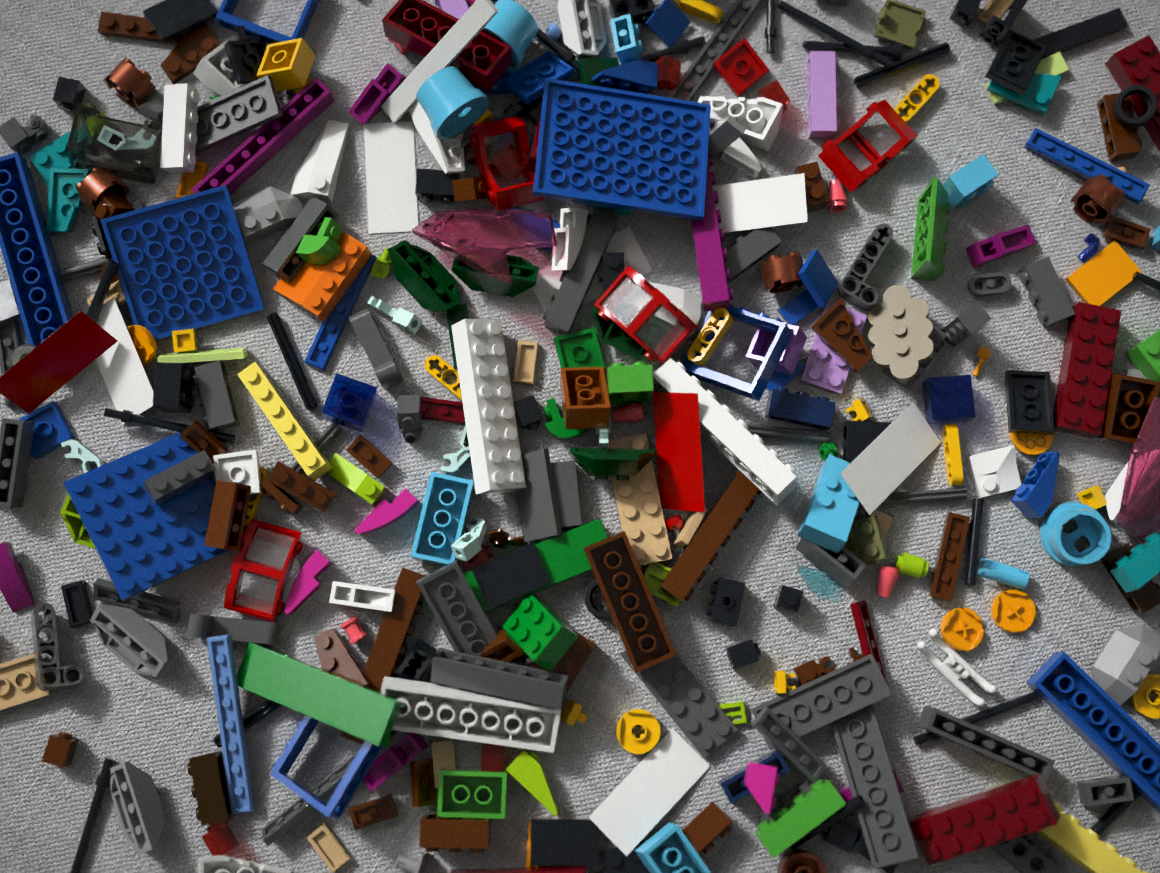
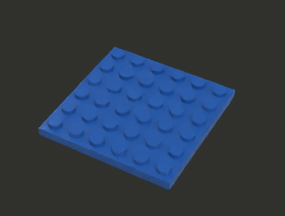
(183, 263)
(131, 534)

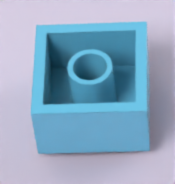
(970, 182)

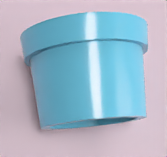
(513, 27)
(451, 102)
(1089, 524)

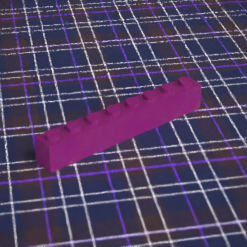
(269, 139)
(708, 251)

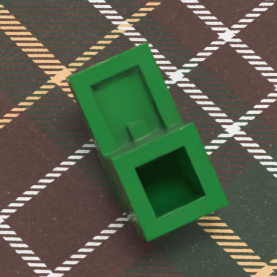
(557, 426)

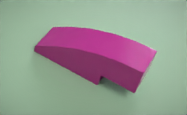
(387, 513)
(306, 581)

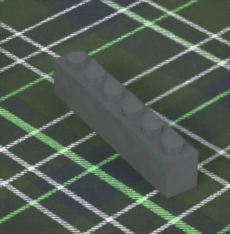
(579, 278)
(499, 678)
(985, 743)

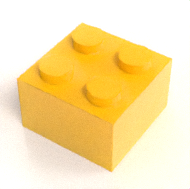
(287, 64)

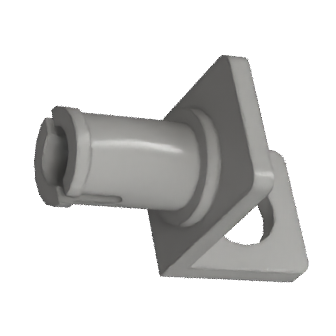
(412, 865)

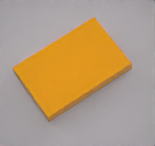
(1103, 275)

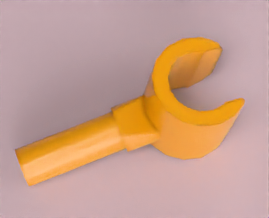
(983, 353)

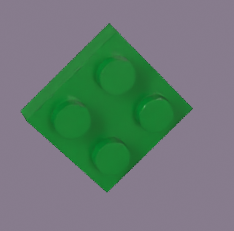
(579, 349)

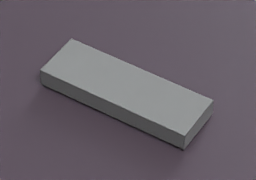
(724, 135)

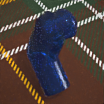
(1092, 248)

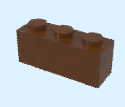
(1119, 140)
(301, 486)
(227, 515)

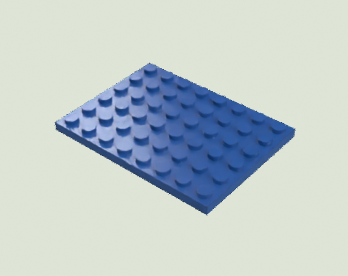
(622, 149)

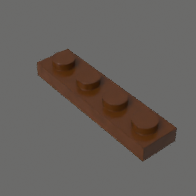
(129, 27)
(949, 556)

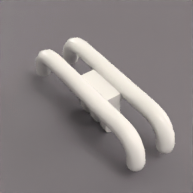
(955, 668)

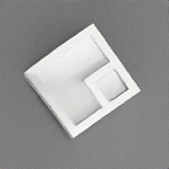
(995, 471)

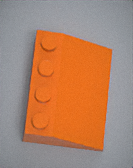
(323, 286)

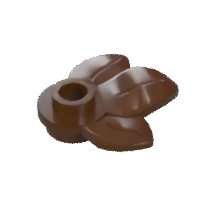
(501, 539)

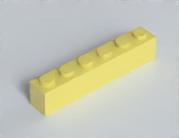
(284, 421)

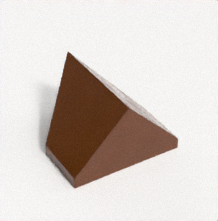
(504, 649)

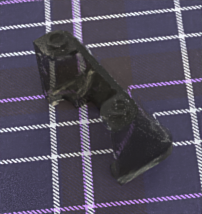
(131, 164)

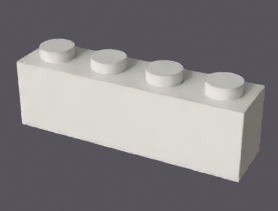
(179, 128)

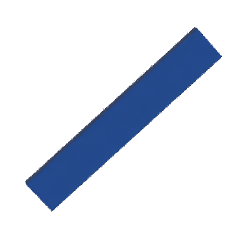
(1085, 164)
(332, 328)

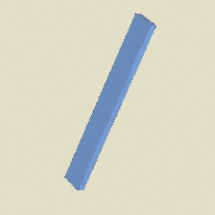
(231, 724)

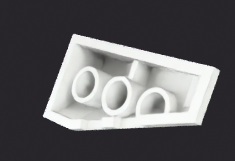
(758, 116)
(322, 164)

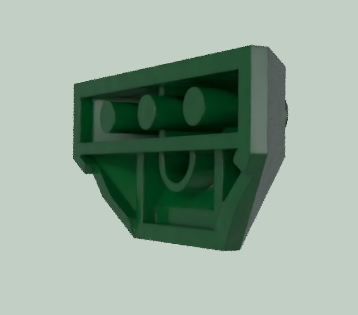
(522, 275)
(424, 277)
(616, 337)
(611, 462)

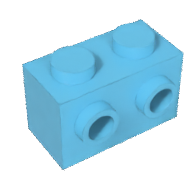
(626, 39)

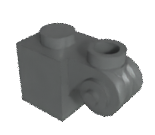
(22, 138)
(409, 417)

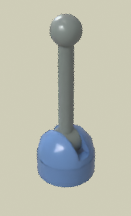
(552, 31)

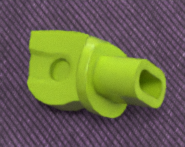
(381, 266)

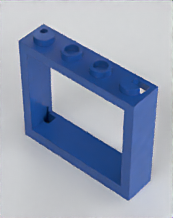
(227, 20)
(763, 376)
(346, 787)

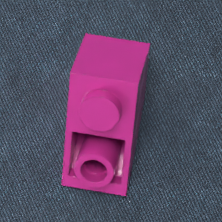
(760, 782)

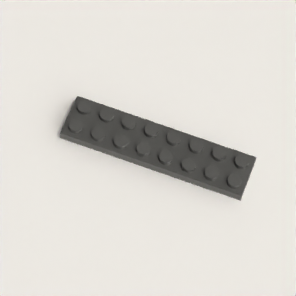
(872, 777)

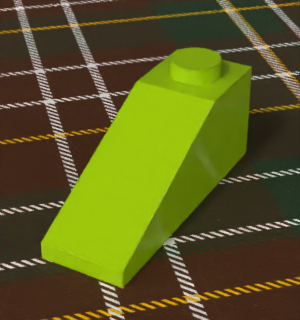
(356, 480)
(530, 774)

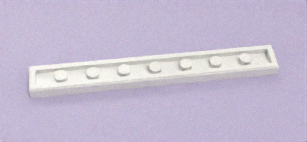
(440, 56)

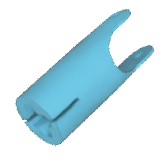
(1004, 573)

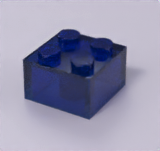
(948, 399)
(349, 402)

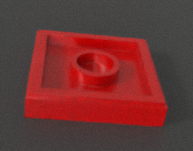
(740, 67)

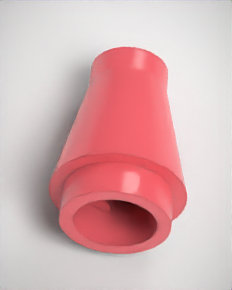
(837, 197)
(630, 413)
(886, 580)

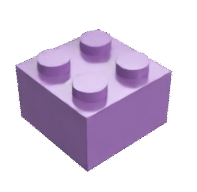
(762, 341)

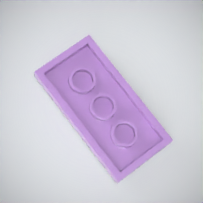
(823, 366)

